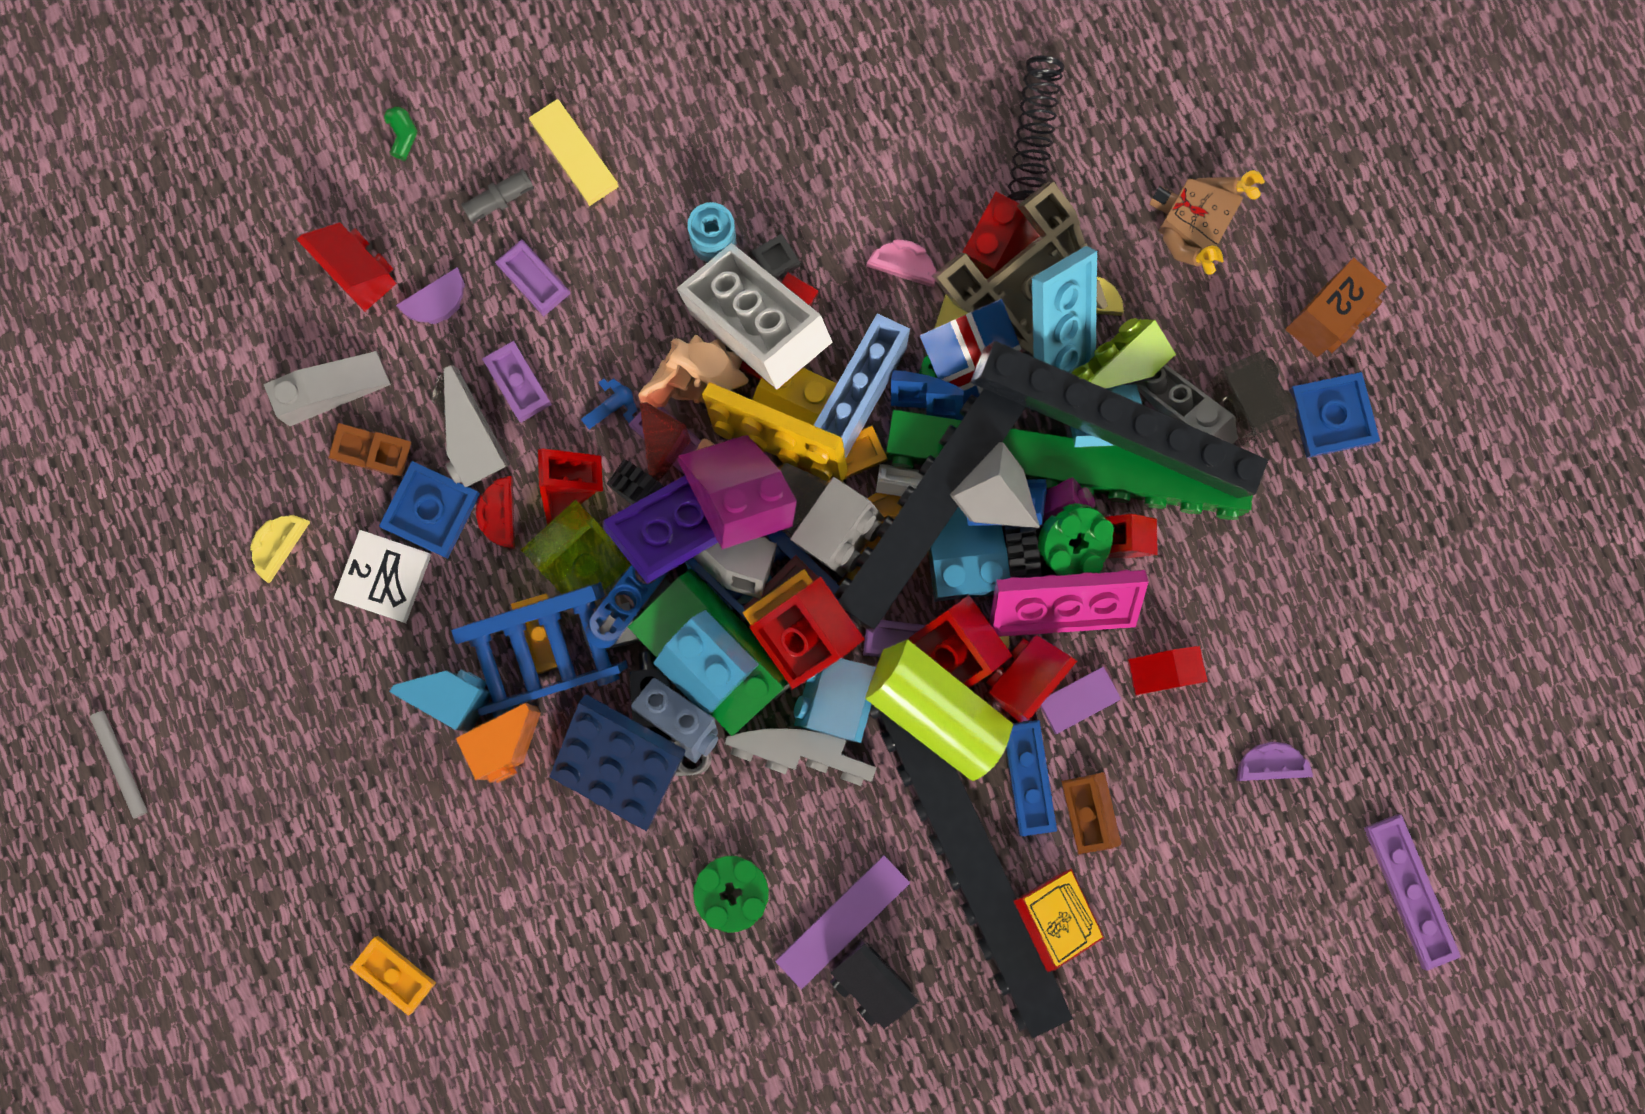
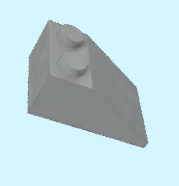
(469, 439)

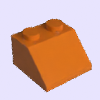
(500, 744)

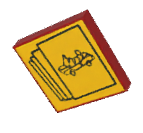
(1059, 920)

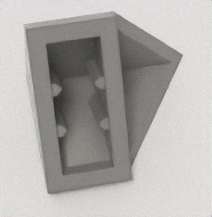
(997, 492)

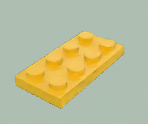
(776, 433)

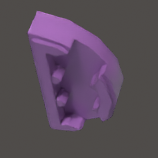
(435, 301)
(1273, 761)

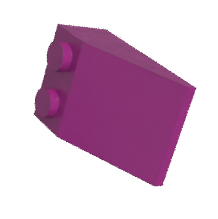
(739, 490)

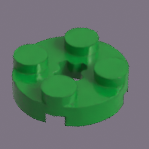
(1093, 549)
(713, 881)

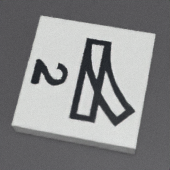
(382, 576)

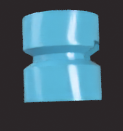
(712, 238)

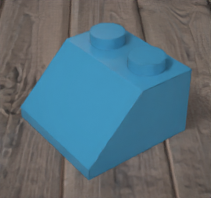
(705, 662)
(447, 697)
(836, 701)

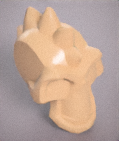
(690, 369)

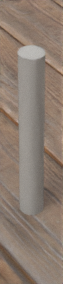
(118, 764)

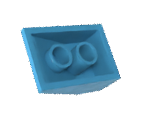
(967, 559)

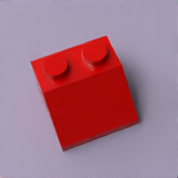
(999, 235)
(349, 263)
(807, 633)
(963, 643)
(1029, 677)

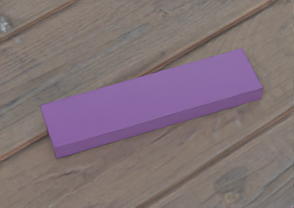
(1412, 892)
(842, 922)

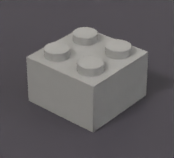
(838, 527)

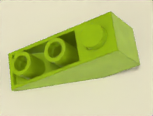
(1130, 356)

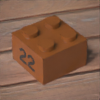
(1338, 309)

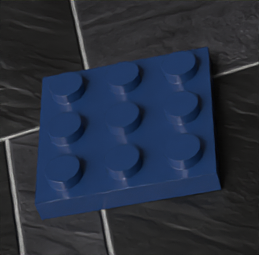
(616, 762)

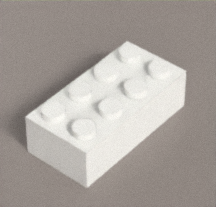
(755, 315)

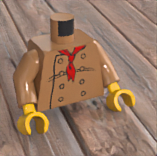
(1201, 215)

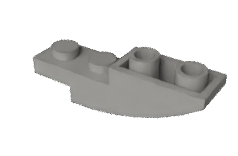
(785, 747)

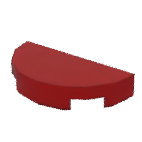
(496, 512)

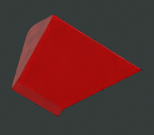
(567, 478)

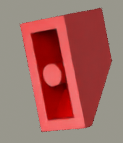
(1133, 536)

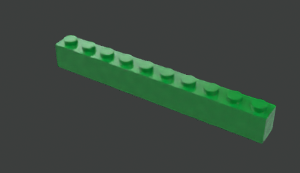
(1056, 459)

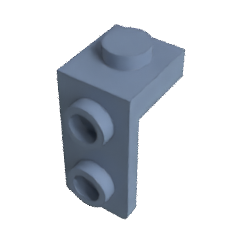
(677, 718)

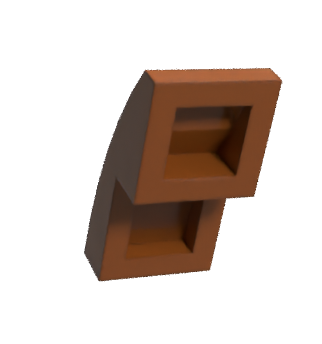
(369, 450)

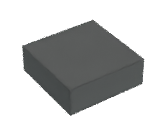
(776, 257)

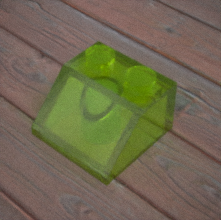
(576, 552)

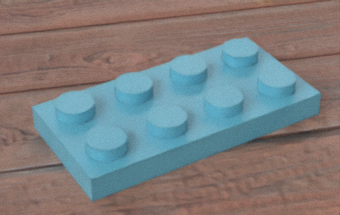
(1066, 311)

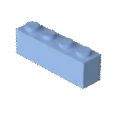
(864, 380)

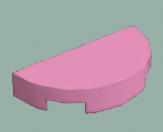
(904, 260)

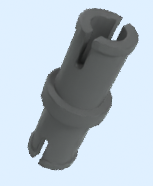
(497, 196)

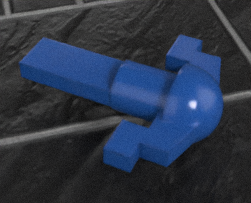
(622, 396)

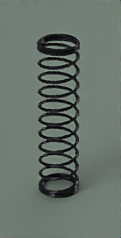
(1041, 74)

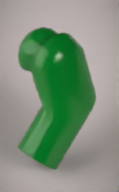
(404, 130)

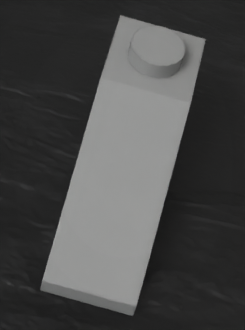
(325, 387)

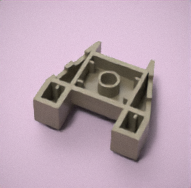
(1059, 237)

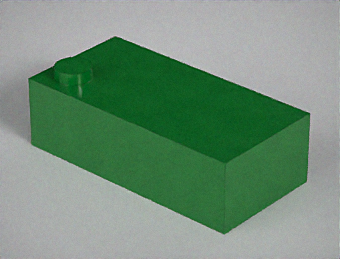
(680, 603)

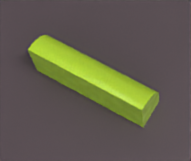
(938, 710)

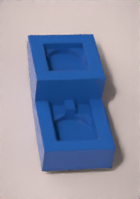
(927, 392)

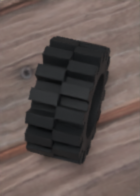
(632, 482)
(1023, 551)

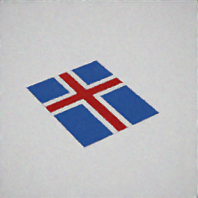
(959, 344)

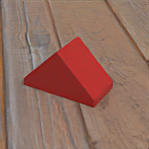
(1167, 670)

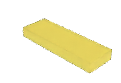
(573, 152)

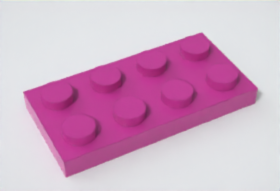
(1068, 602)

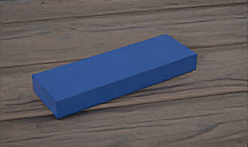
(1030, 779)

